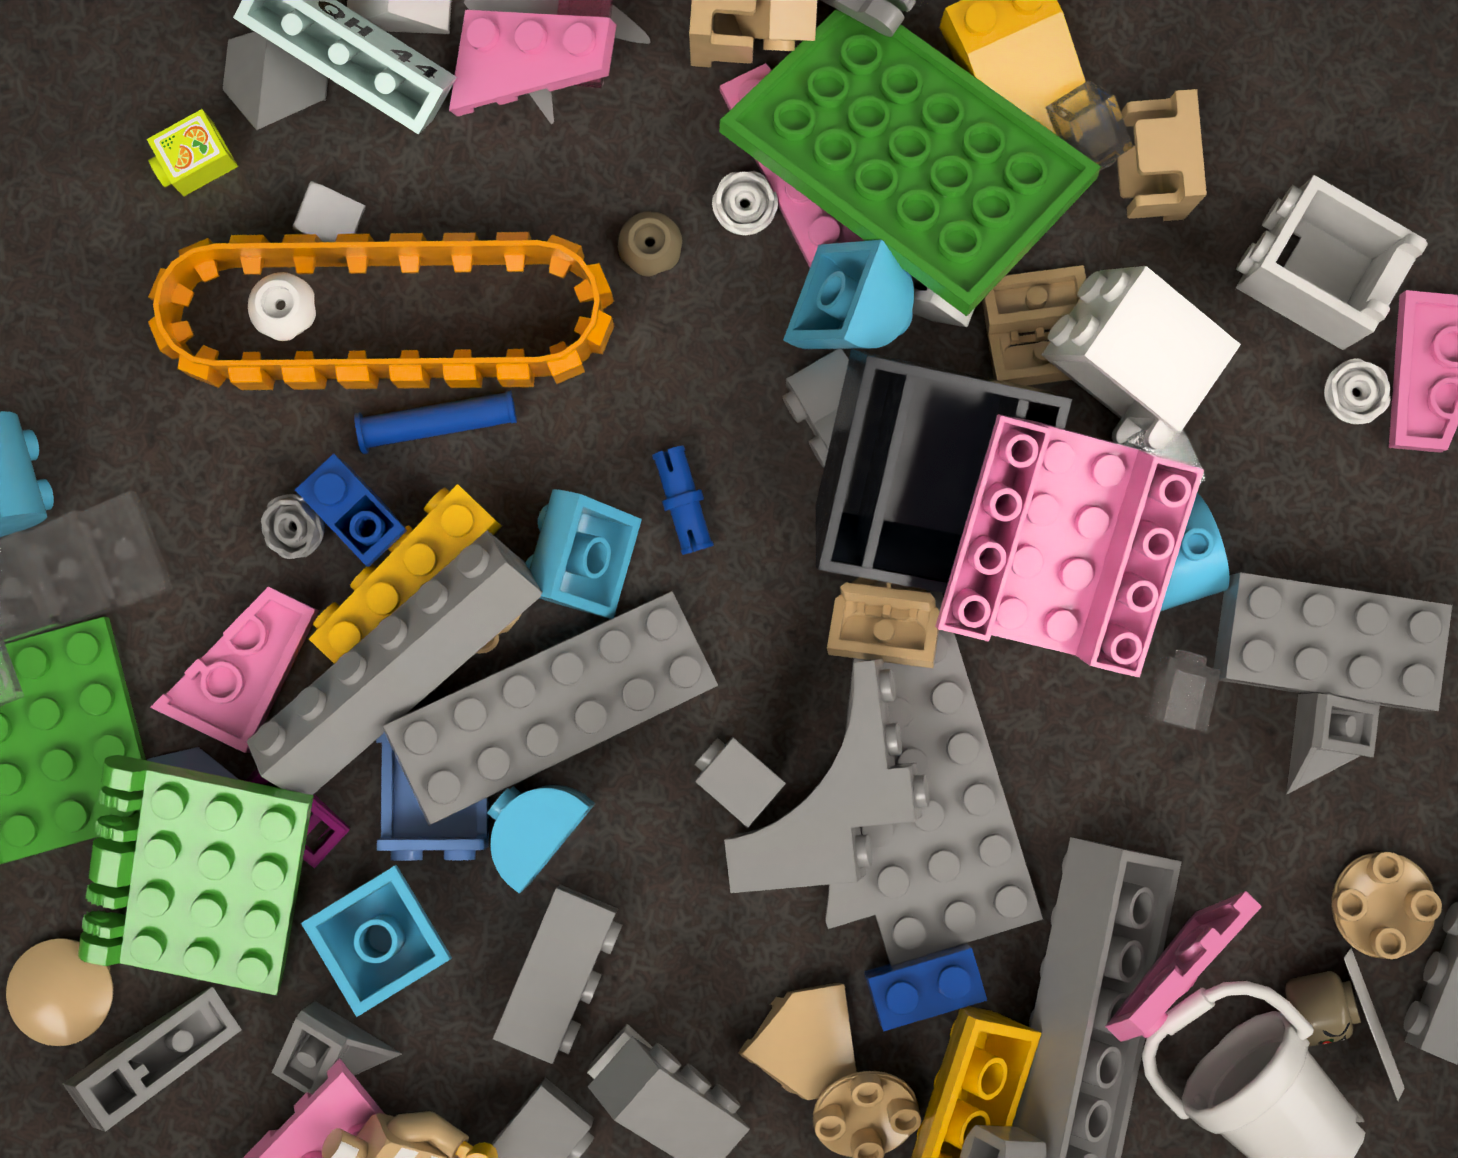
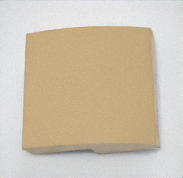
(1026, 305)

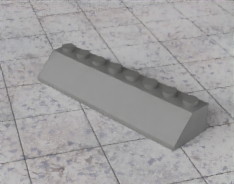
(1099, 948)

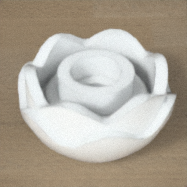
(739, 187)
(291, 320)
(1373, 389)

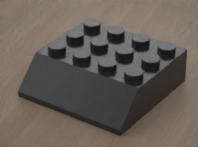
(909, 465)

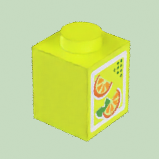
(190, 154)

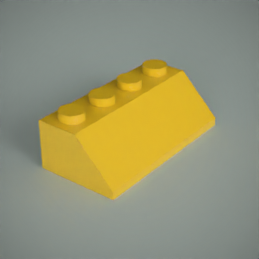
(977, 1080)

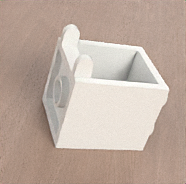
(1340, 268)
(1140, 351)

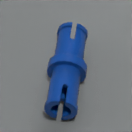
(682, 500)

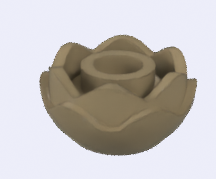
(655, 259)

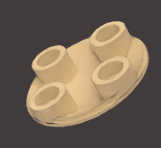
(1384, 905)
(57, 994)
(866, 1114)

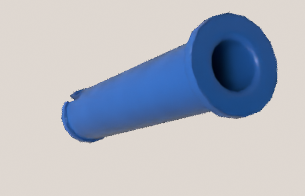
(434, 420)

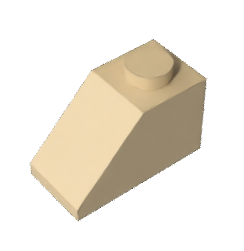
(780, 23)

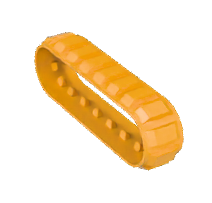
(409, 250)

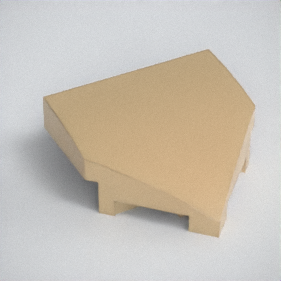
(884, 622)
(805, 1040)

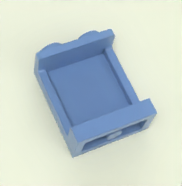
(406, 829)

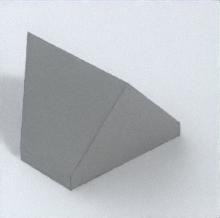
(268, 80)
(1328, 735)
(319, 1041)

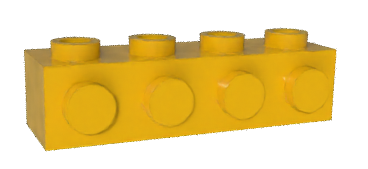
(414, 559)

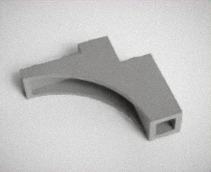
(863, 788)

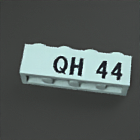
(354, 55)

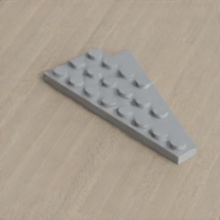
(959, 864)

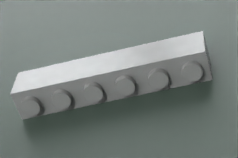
(394, 666)

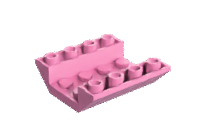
(1069, 544)

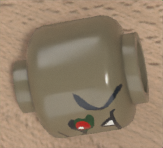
(1325, 1004)

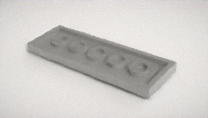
(549, 707)

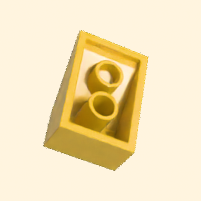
(1015, 50)

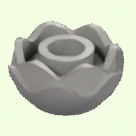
(281, 535)

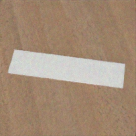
(1374, 1023)

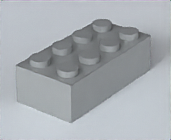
(1332, 642)

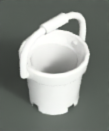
(1259, 1082)

